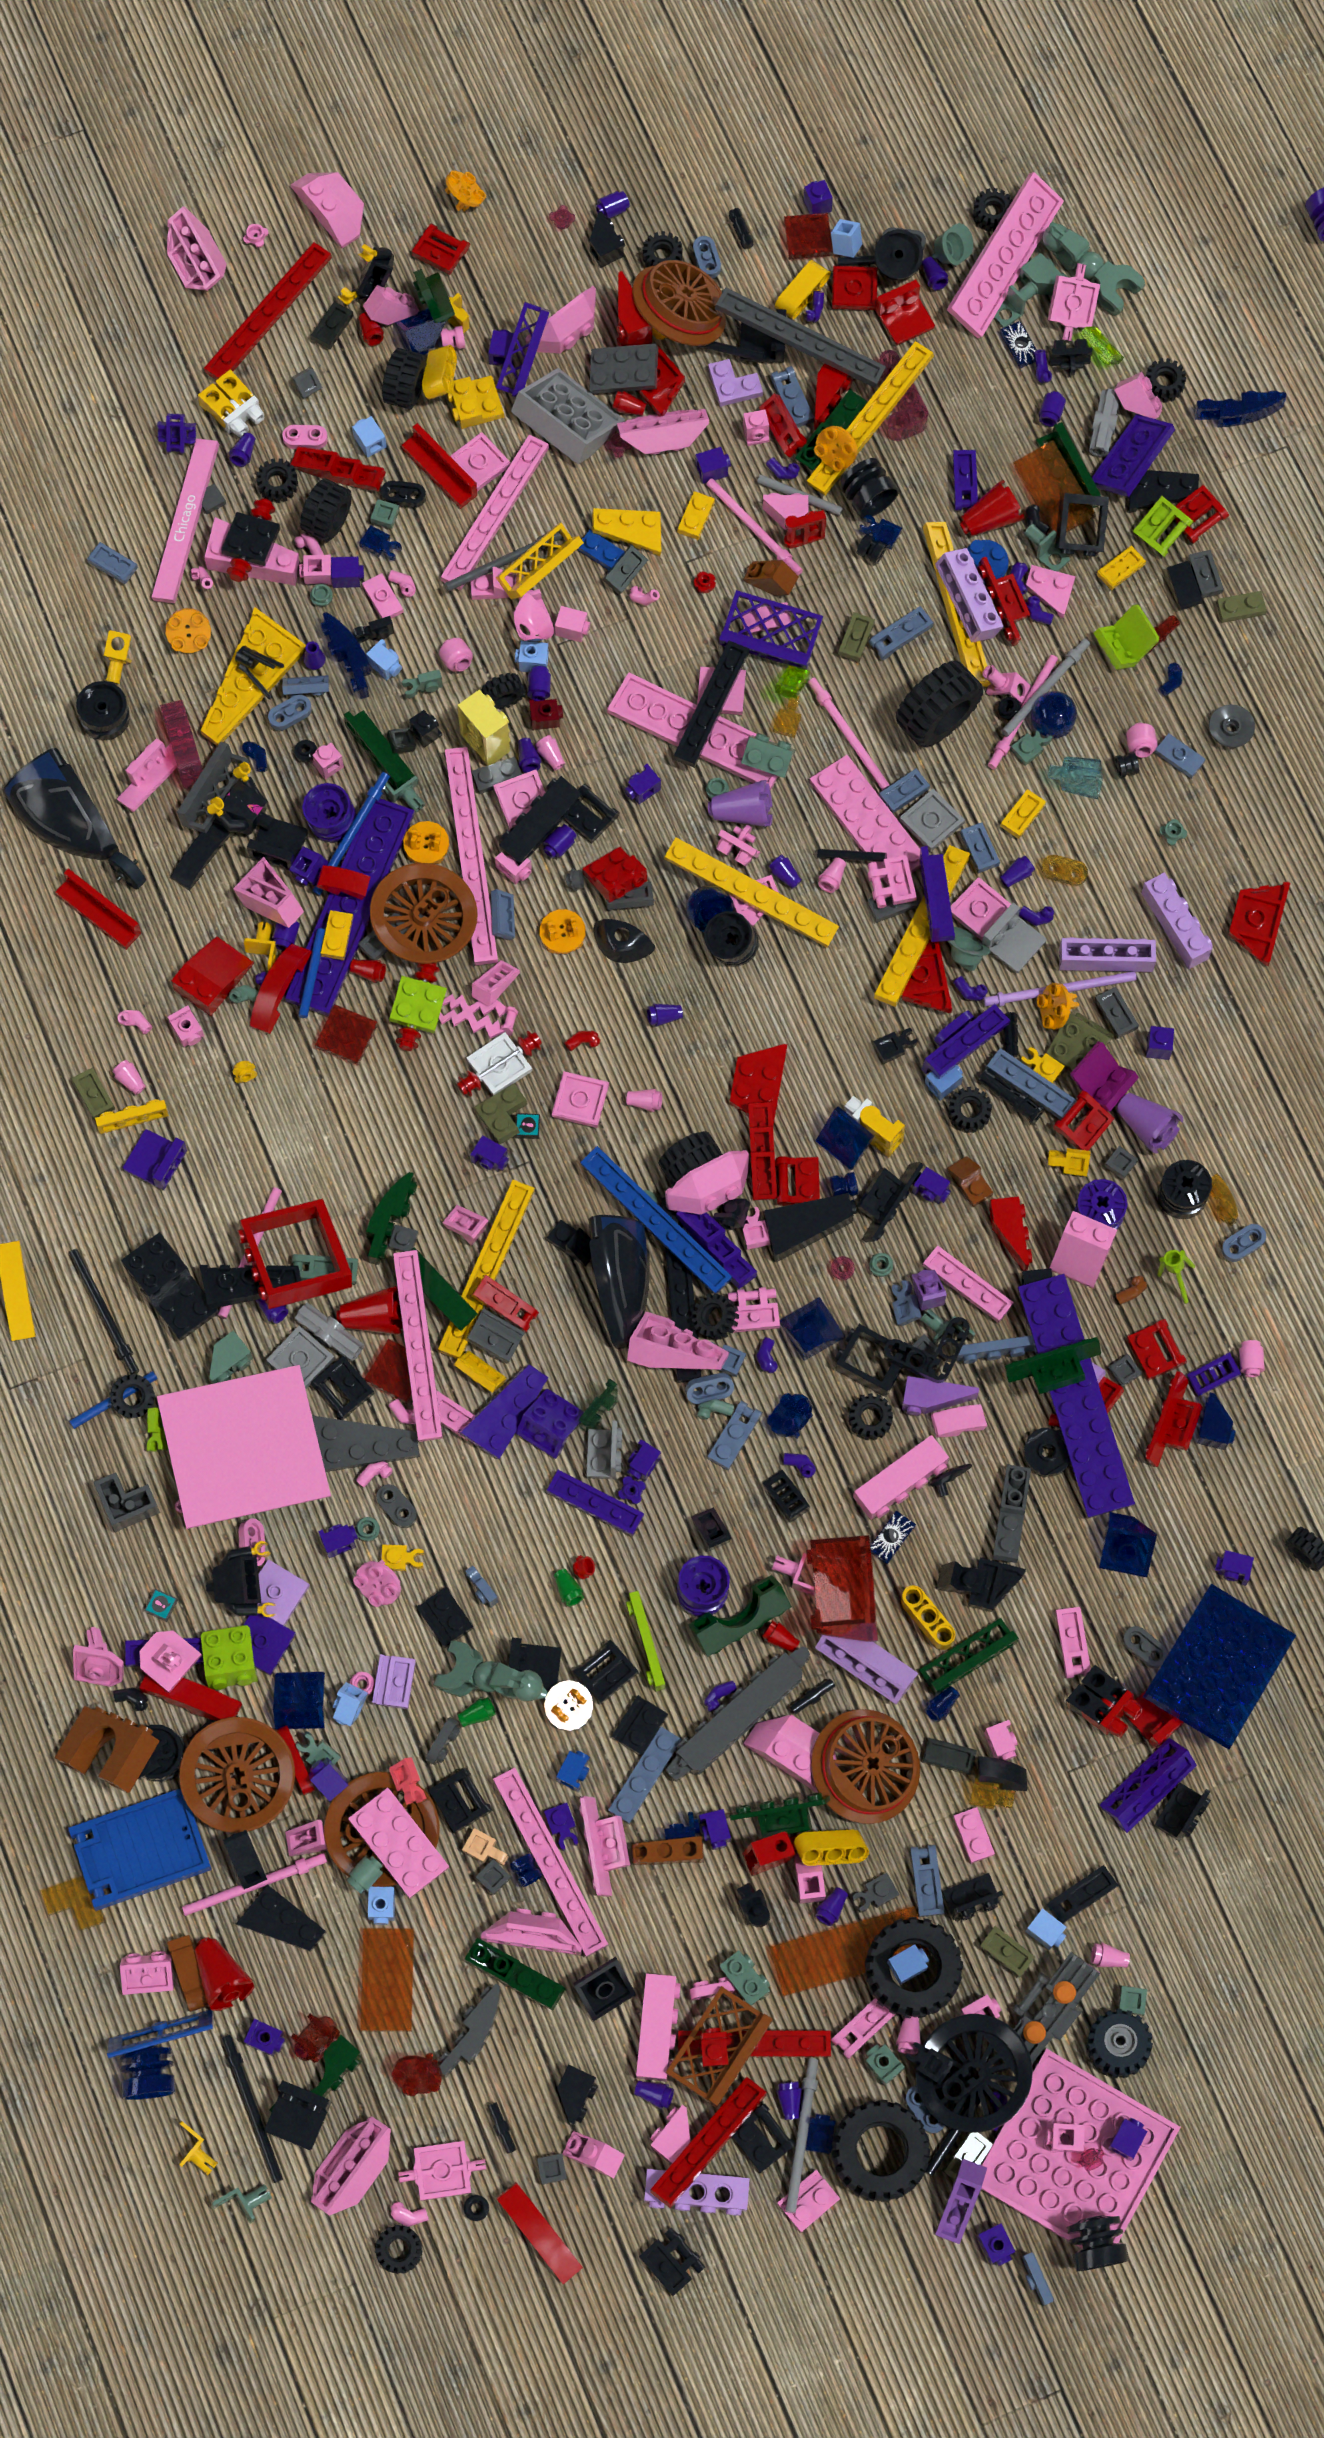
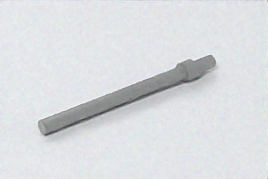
(1071, 658)
(809, 2086)

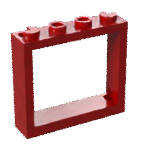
(303, 1289)

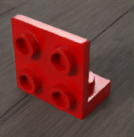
(904, 313)
(1154, 1722)

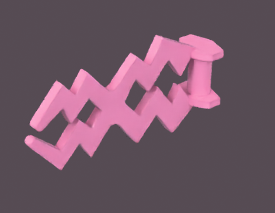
(468, 1014)

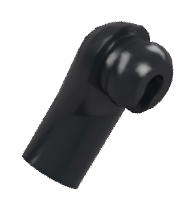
(1033, 517)
(133, 1695)

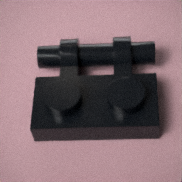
(666, 2267)

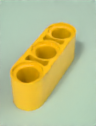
(800, 290)
(439, 372)
(931, 1629)
(831, 1847)

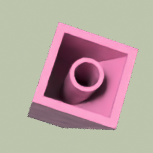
(1083, 1249)

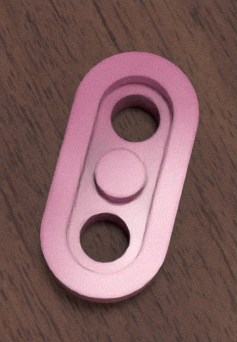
(304, 436)
(256, 1534)
(704, 1990)

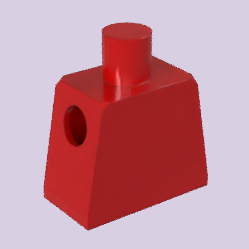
(763, 1853)

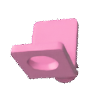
(1005, 683)
(793, 1569)

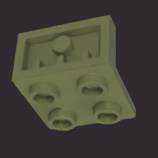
(1077, 1039)

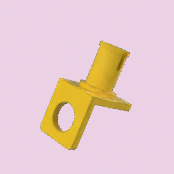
(116, 657)
(261, 944)
(196, 2154)

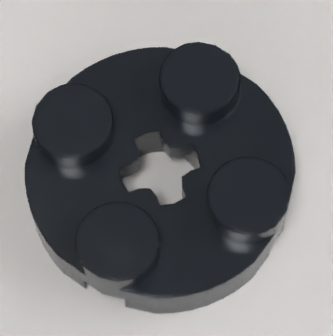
(1034, 1449)

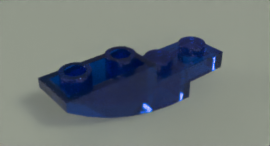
(1250, 408)
(348, 650)

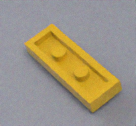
(131, 1116)

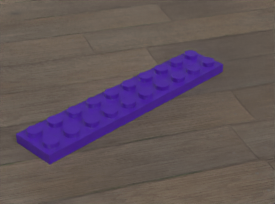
(371, 854)
(1079, 1405)

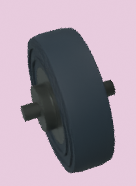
(126, 870)

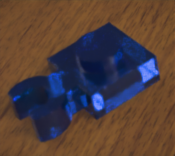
(883, 531)
(377, 541)

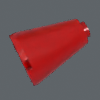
(992, 511)
(373, 1312)
(221, 1975)

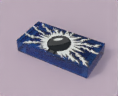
(1019, 344)
(892, 1537)

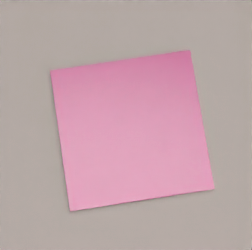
(243, 1446)

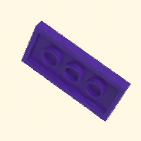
(1132, 455)

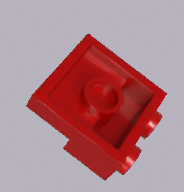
(615, 874)

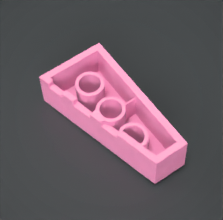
(280, 567)

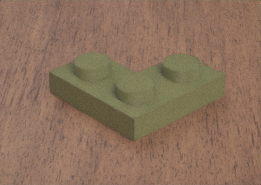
(496, 1112)

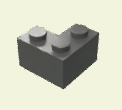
(125, 1508)

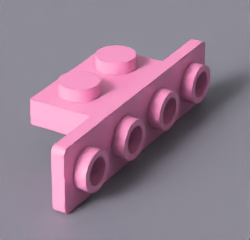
(148, 773)
(605, 1845)

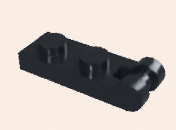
(1083, 1894)

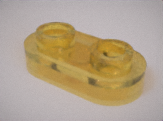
(1064, 871)

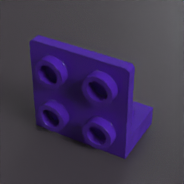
(155, 1158)
(549, 1422)

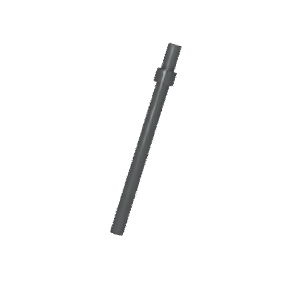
(504, 560)

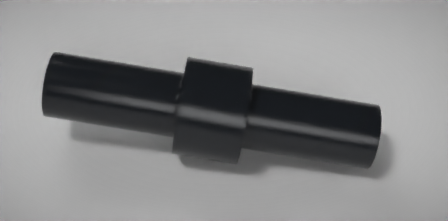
(812, 1696)
(502, 2128)

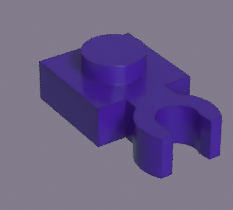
(560, 1822)

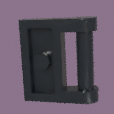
(587, 822)
(348, 1382)
(611, 1677)
(453, 1805)
(756, 2144)

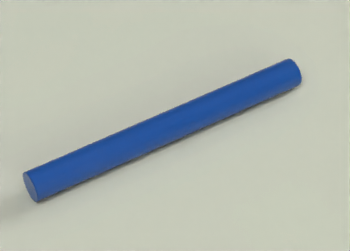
(312, 973)
(106, 1404)

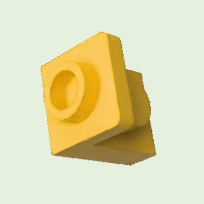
(461, 317)

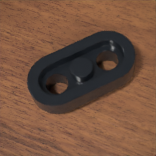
(403, 492)

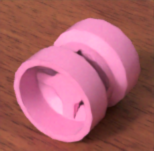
(447, 337)

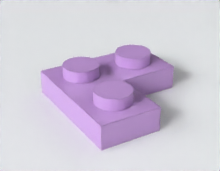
(732, 389)

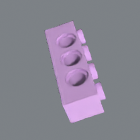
(737, 2187)

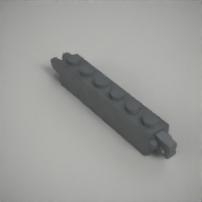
(739, 1715)

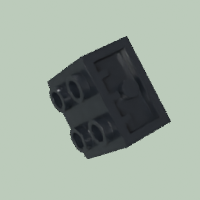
(759, 341)
(279, 844)
(537, 1658)
(1180, 1812)
(972, 1896)
(297, 2115)

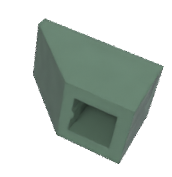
(1041, 272)
(228, 1357)

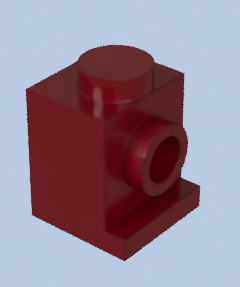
(543, 720)

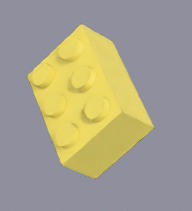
(484, 727)

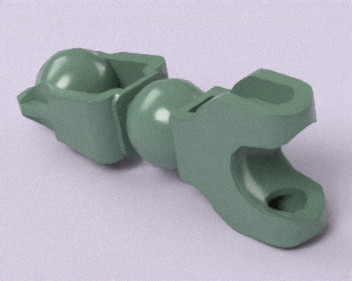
(1073, 249)
(487, 1676)

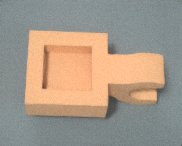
(482, 1846)

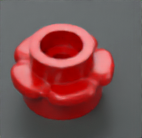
(705, 587)
(584, 1567)

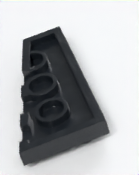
(236, 1285)

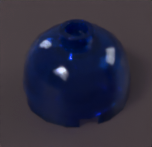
(1054, 714)
(706, 903)

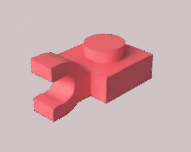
(405, 1780)

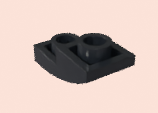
(1184, 585)
(1001, 1771)

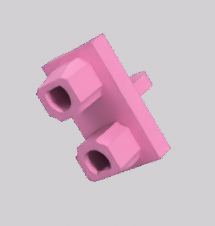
(746, 852)

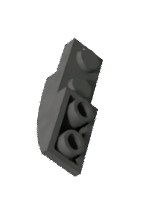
(1011, 1513)
(479, 2022)

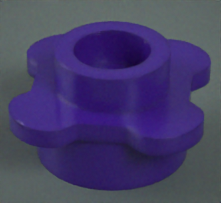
(638, 1487)

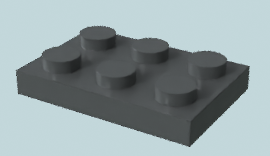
(623, 368)

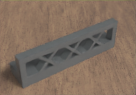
(204, 788)

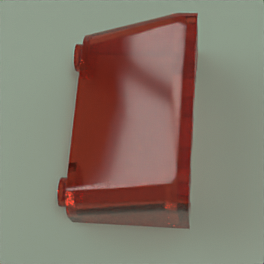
(843, 1588)

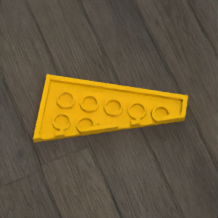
(238, 693)

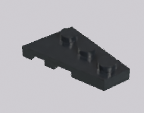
(1170, 485)
(281, 1920)

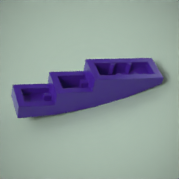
(712, 1239)

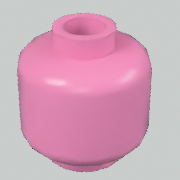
(456, 654)
(1141, 739)

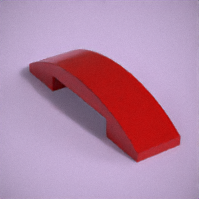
(275, 985)

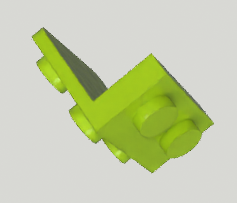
(1128, 638)
(228, 1657)

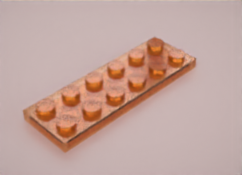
(831, 1953)

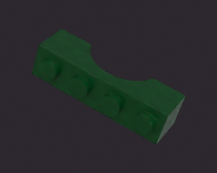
(765, 1603)
(339, 2059)

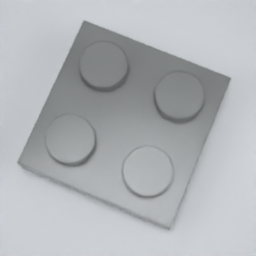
(932, 820)
(301, 1350)

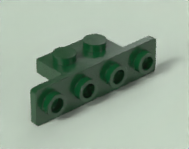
(433, 293)
(1056, 1367)
(786, 1816)

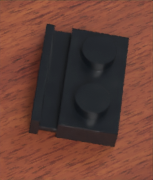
(445, 1617)
(639, 1725)

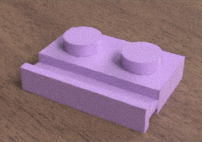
(394, 1681)

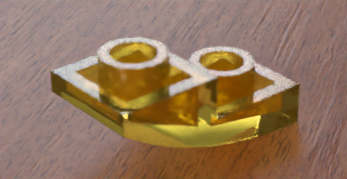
(1226, 1207)

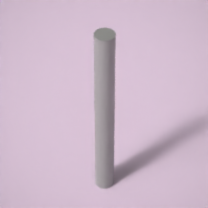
(788, 490)

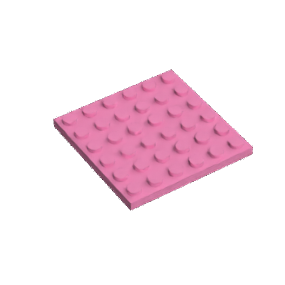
(1052, 2184)

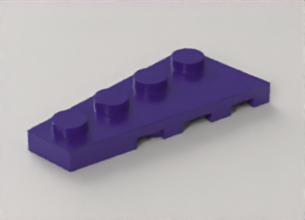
(499, 1420)

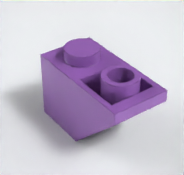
(928, 1289)

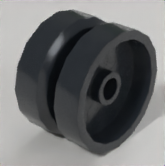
(912, 254)
(103, 710)
(171, 1767)

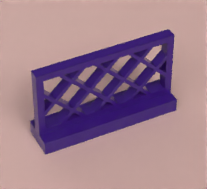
(766, 649)

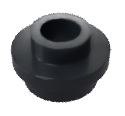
(1007, 703)
(305, 756)
(468, 2208)

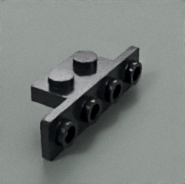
(884, 1197)

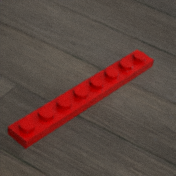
(268, 311)

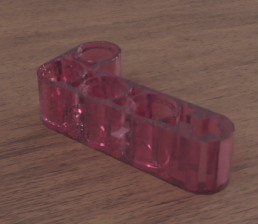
(907, 410)
(182, 742)

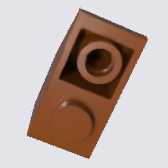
(771, 576)

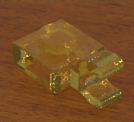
(788, 720)
(988, 1794)

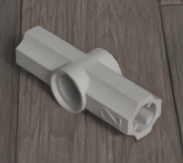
(1104, 423)
(329, 1332)

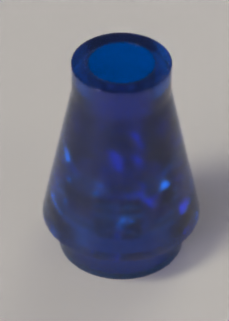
(940, 1706)

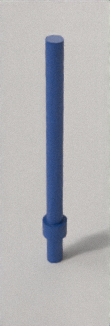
(373, 794)

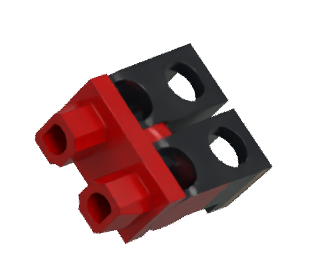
(1103, 1702)

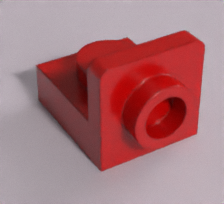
(714, 2048)

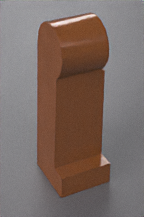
(668, 1851)
(187, 1970)

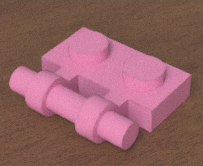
(899, 881)
(755, 1317)

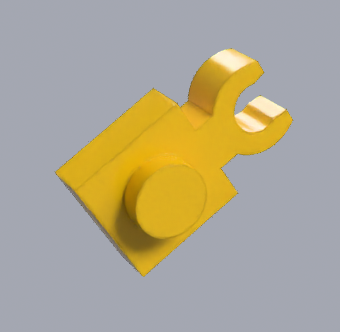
(1045, 1066)
(397, 1557)

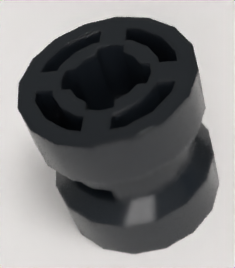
(871, 549)

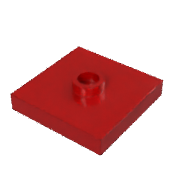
(854, 288)

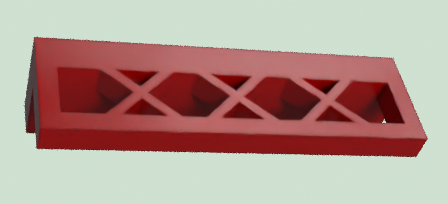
(440, 467)
(98, 910)

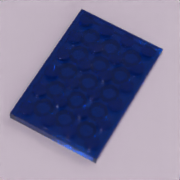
(1219, 1666)

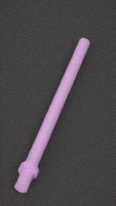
(1000, 999)

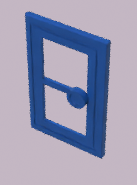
(205, 2023)

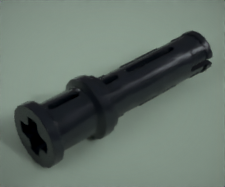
(1020, 1102)

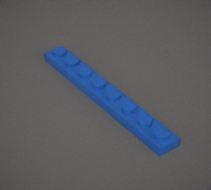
(656, 1220)

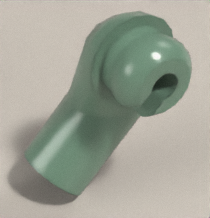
(242, 994)
(714, 1406)

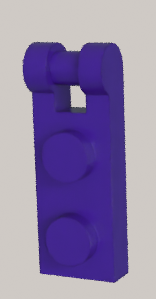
(965, 478)

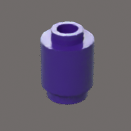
(613, 204)
(1052, 408)
(539, 683)
(559, 841)
(285, 936)

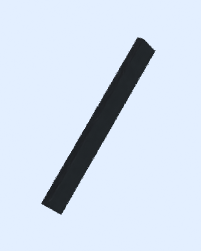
(681, 1298)

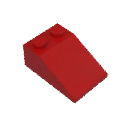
(631, 325)
(211, 975)

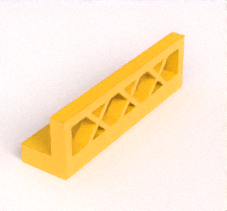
(545, 566)

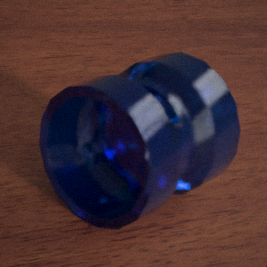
(844, 1185)
(526, 1870)

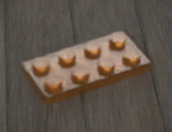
(1048, 476)
(387, 1980)

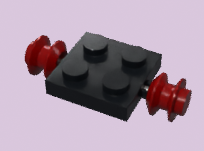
(250, 539)

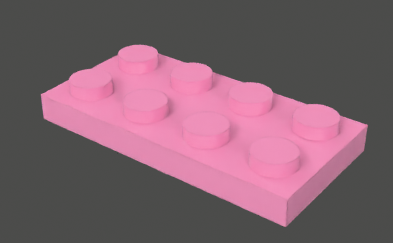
(398, 1843)

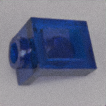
(678, 1830)
(820, 2134)

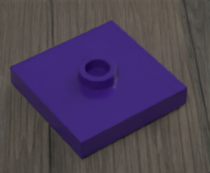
(268, 1641)

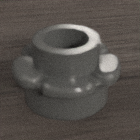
(575, 879)

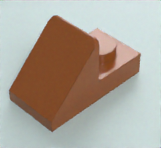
(970, 1181)

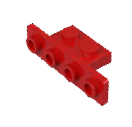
(1007, 599)
(1175, 1423)

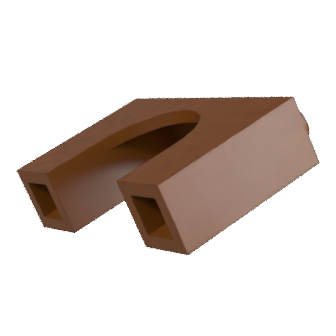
(94, 1729)

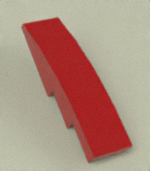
(338, 469)
(762, 1150)
(195, 1698)
(539, 2233)

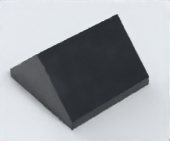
(604, 1989)

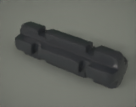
(741, 228)
(1011, 1035)

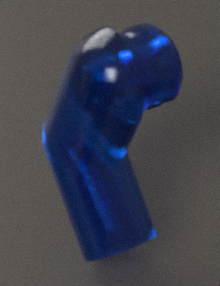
(1174, 681)
(257, 753)

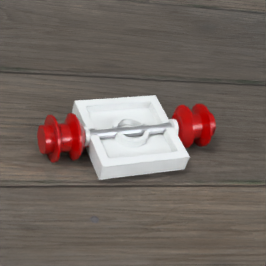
(499, 1064)

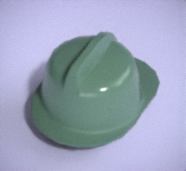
(954, 245)
(967, 949)

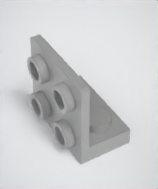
(1013, 939)
(602, 1455)

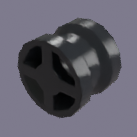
(1126, 764)

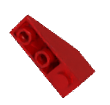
(828, 391)
(1007, 1224)

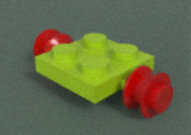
(417, 1005)

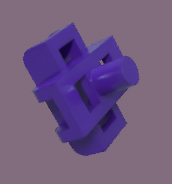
(179, 432)

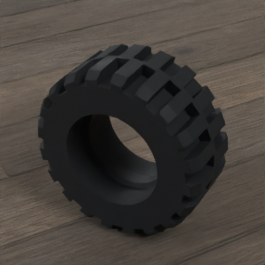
(939, 703)
(938, 1943)
(915, 2142)

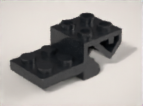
(169, 1286)

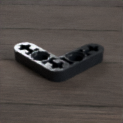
(930, 1360)

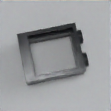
(1088, 550)
(882, 1388)

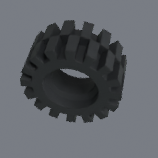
(988, 199)
(659, 242)
(1171, 370)
(277, 492)
(504, 690)
(969, 1123)
(704, 1310)
(123, 1383)
(879, 1405)
(1306, 1548)
(382, 2249)

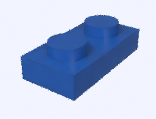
(600, 550)

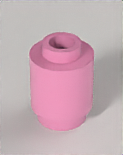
(1251, 1358)

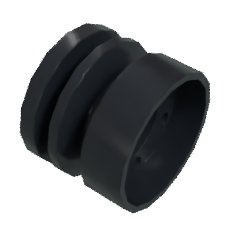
(868, 488)
(721, 931)
(1184, 1201)
(1097, 2243)

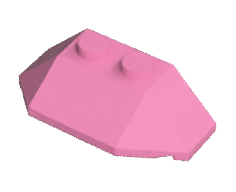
(332, 204)
(193, 251)
(569, 324)
(669, 432)
(710, 1184)
(786, 1745)
(533, 1932)
(351, 2166)

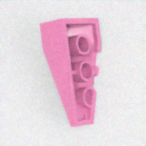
(663, 1345)

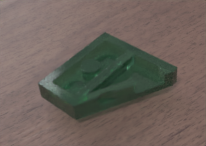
(599, 1405)

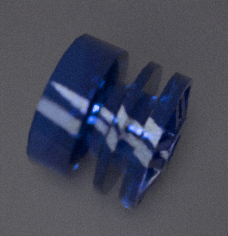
(147, 2074)

